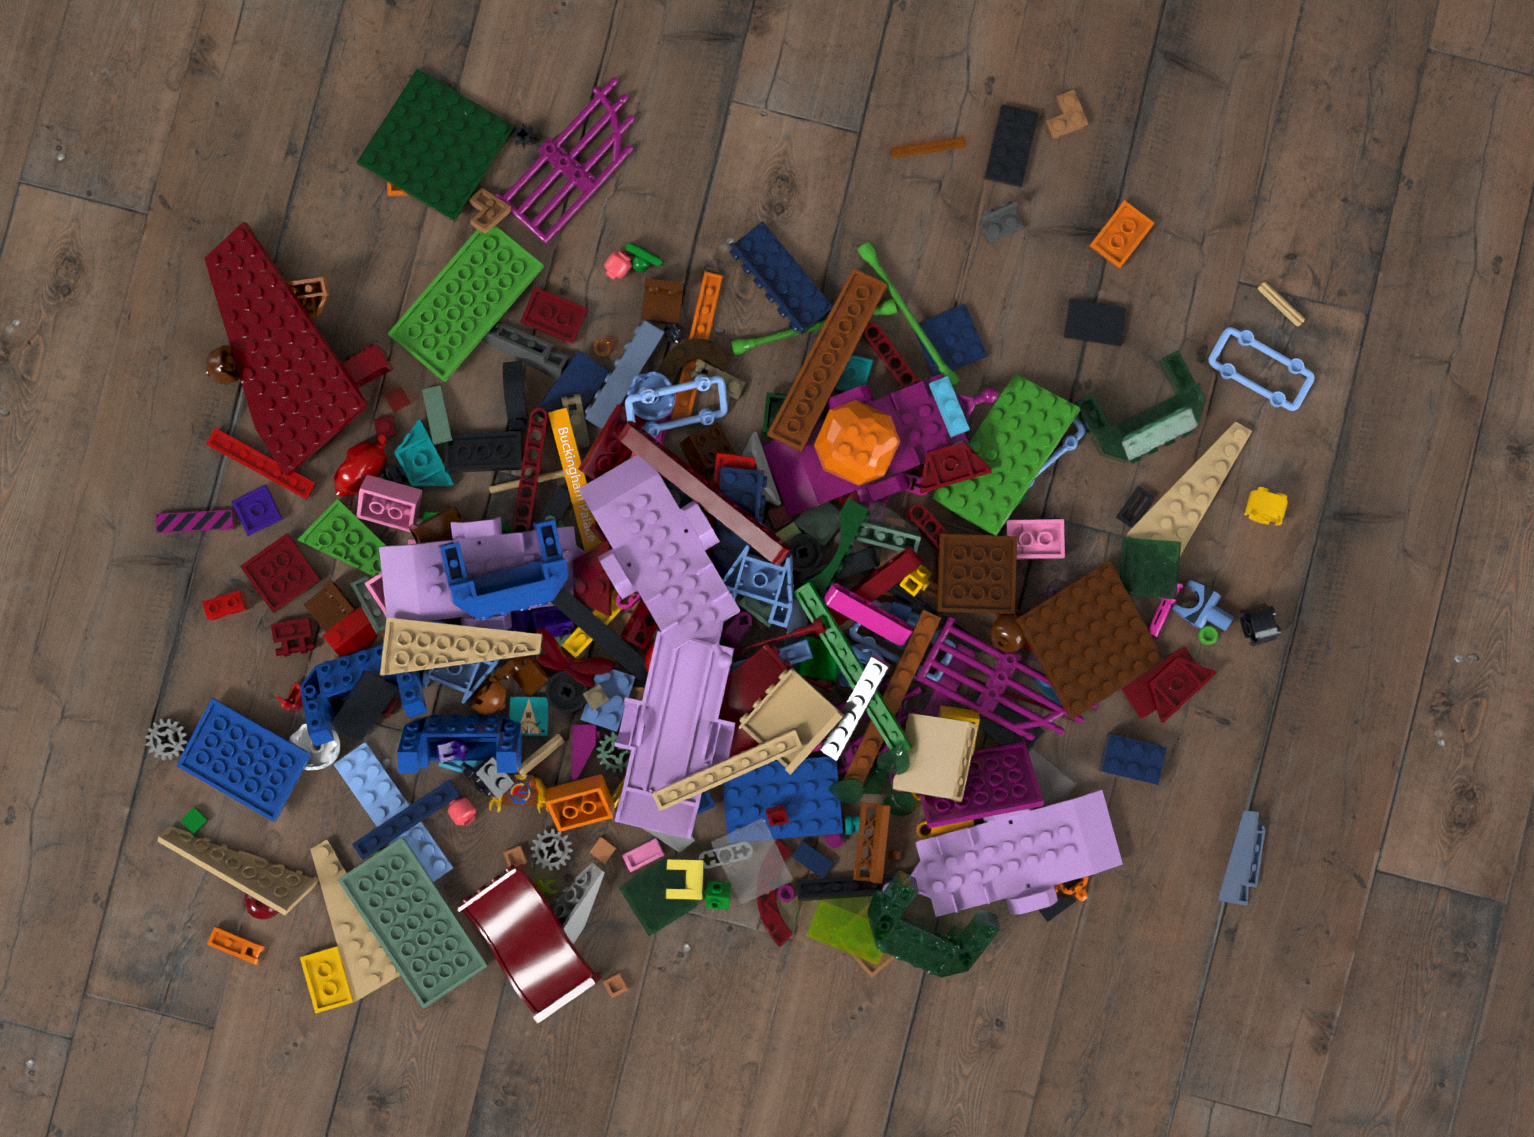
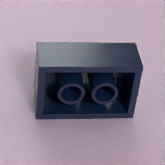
(1132, 758)

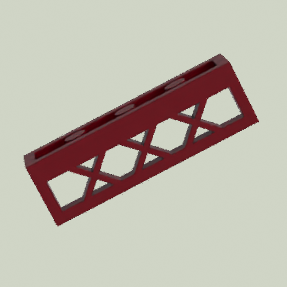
(635, 622)

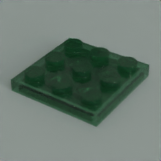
(1150, 567)
(648, 897)

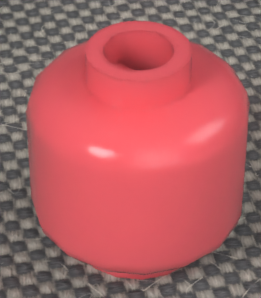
(617, 264)
(462, 811)

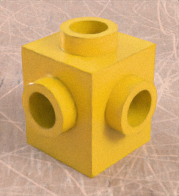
(916, 580)

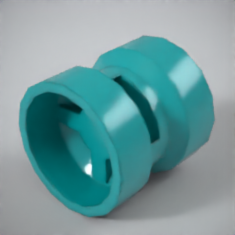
(852, 824)

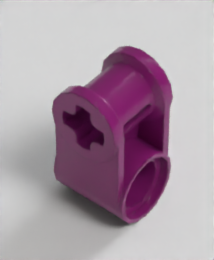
(735, 631)

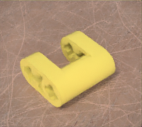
(694, 879)

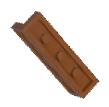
(878, 843)

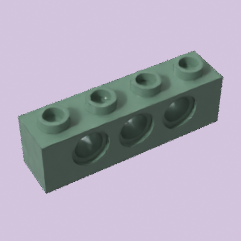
(889, 535)

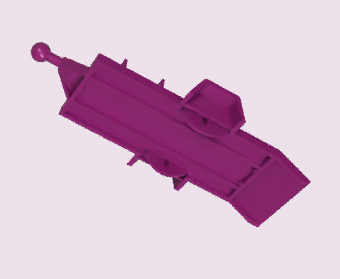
(919, 428)

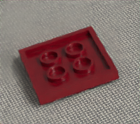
(280, 573)

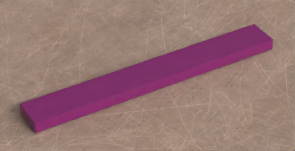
(937, 698)

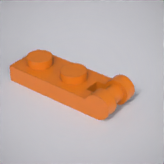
(235, 945)

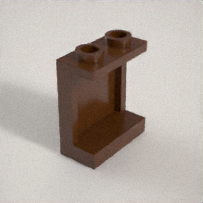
(437, 527)

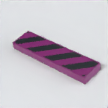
(195, 521)

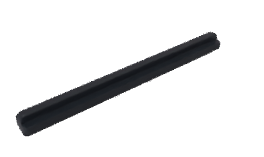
(919, 605)

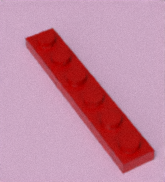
(260, 463)

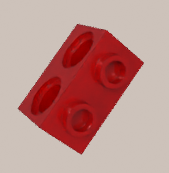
(225, 605)

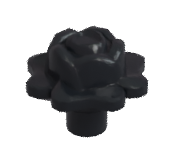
(673, 332)

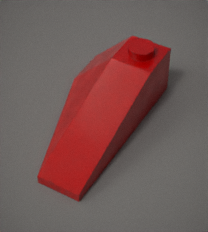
(351, 634)

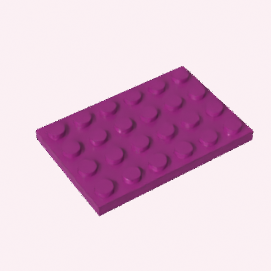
(996, 784)

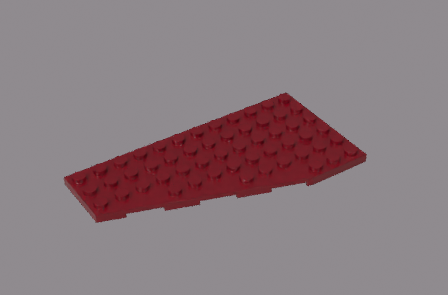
(285, 365)

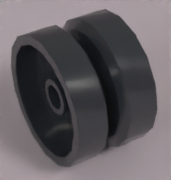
(556, 693)

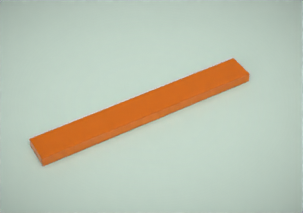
(700, 330)

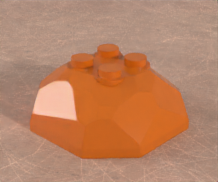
(857, 442)

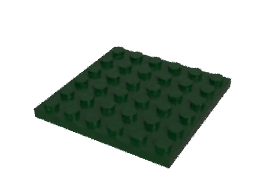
(435, 145)

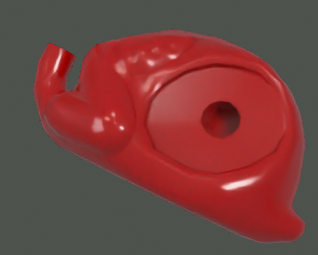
(361, 460)

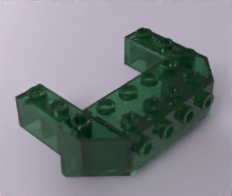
(1153, 426)
(920, 945)

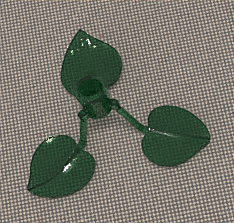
(892, 760)

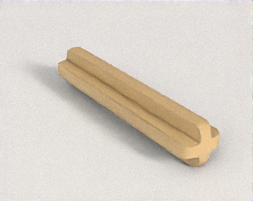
(1281, 304)
(540, 754)

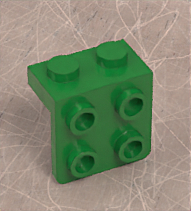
(821, 665)

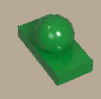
(643, 258)

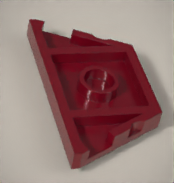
(951, 465)
(591, 581)
(1177, 685)

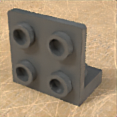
(1001, 222)

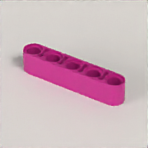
(868, 614)

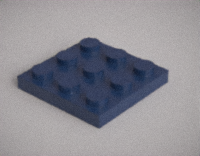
(953, 339)

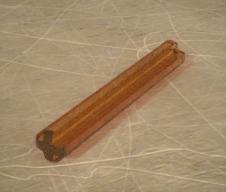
(928, 147)

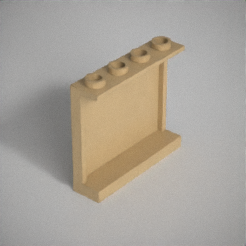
(789, 707)
(938, 756)

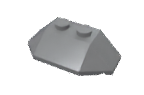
(755, 449)

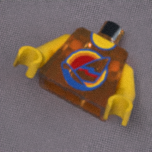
(525, 791)

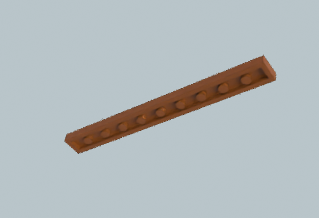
(894, 693)

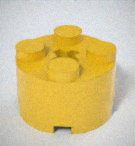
(1266, 506)

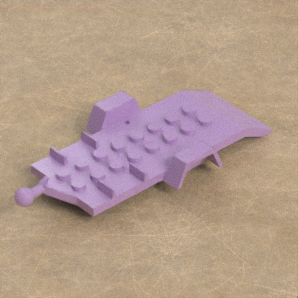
(661, 554)
(416, 577)
(679, 720)
(1004, 858)

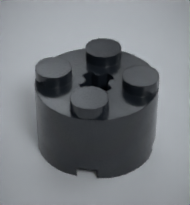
(812, 549)
(1259, 624)

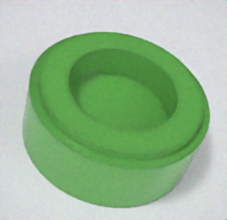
(1208, 635)

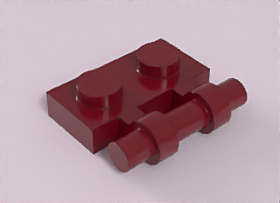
(292, 630)

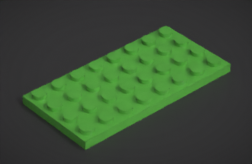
(465, 301)
(1015, 444)

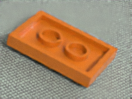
(1121, 234)

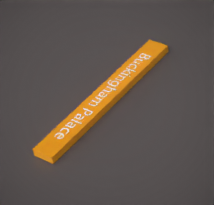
(574, 478)

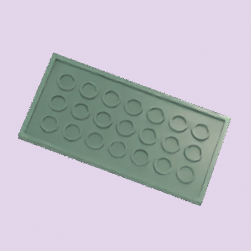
(413, 922)

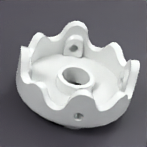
(320, 758)

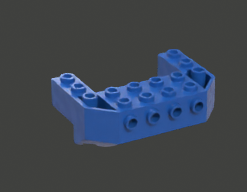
(507, 588)
(335, 679)
(482, 735)

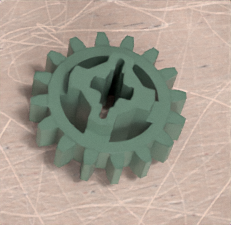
(605, 754)

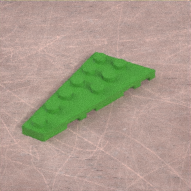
(345, 538)

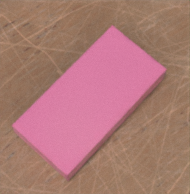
(643, 854)

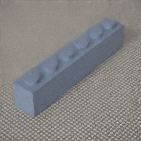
(627, 367)

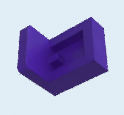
(451, 749)

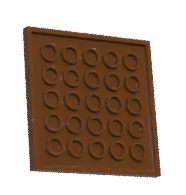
(1089, 639)

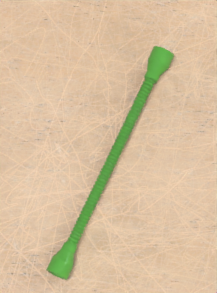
(868, 254)
(740, 346)

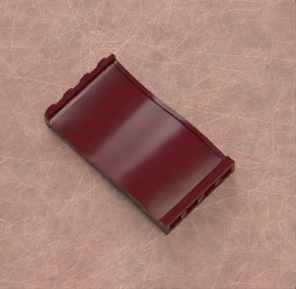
(745, 687)
(529, 942)

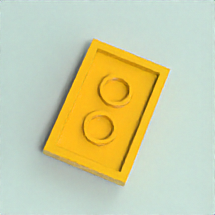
(326, 979)

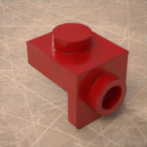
(293, 700)

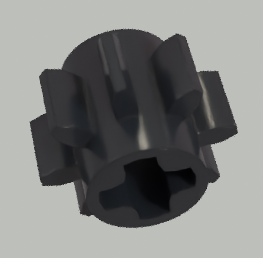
(519, 132)
(393, 474)

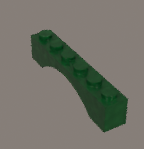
(850, 517)

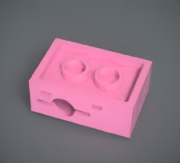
(1037, 538)

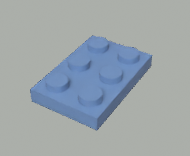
(616, 687)

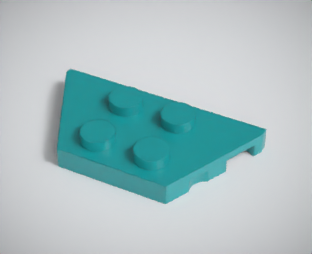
(421, 460)

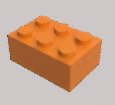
(580, 803)

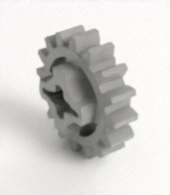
(162, 746)
(543, 845)

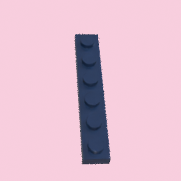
(406, 819)

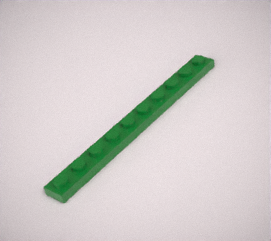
(850, 665)

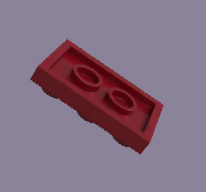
(554, 315)

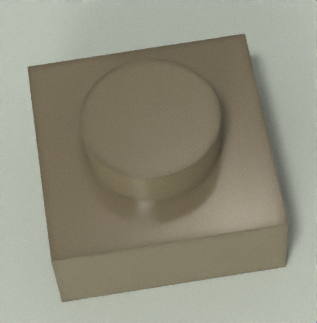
(595, 697)

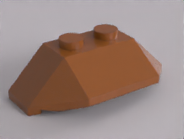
(311, 293)

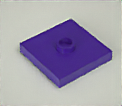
(257, 510)

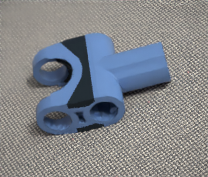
(1204, 609)

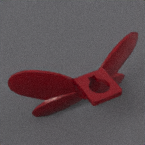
(577, 668)

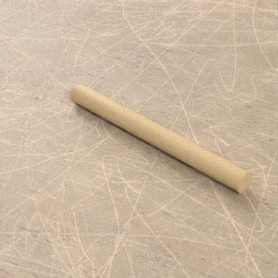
(515, 484)

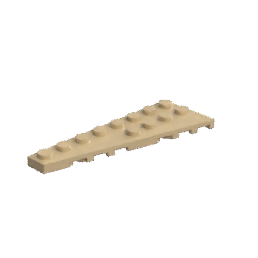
(1188, 499)
(431, 645)
(250, 873)
(361, 953)

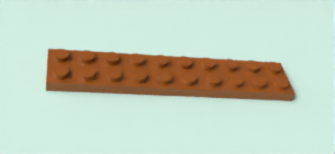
(827, 360)

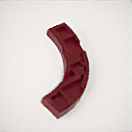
(769, 909)

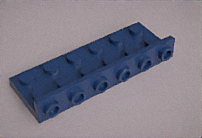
(781, 278)
(745, 489)

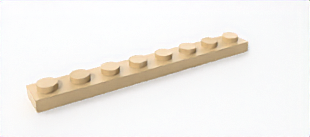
(727, 770)

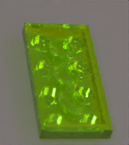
(843, 931)

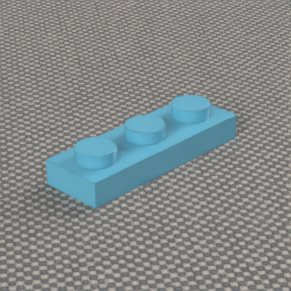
(949, 406)

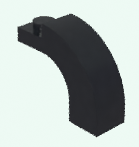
(515, 395)

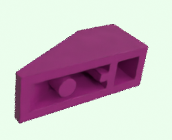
(583, 743)

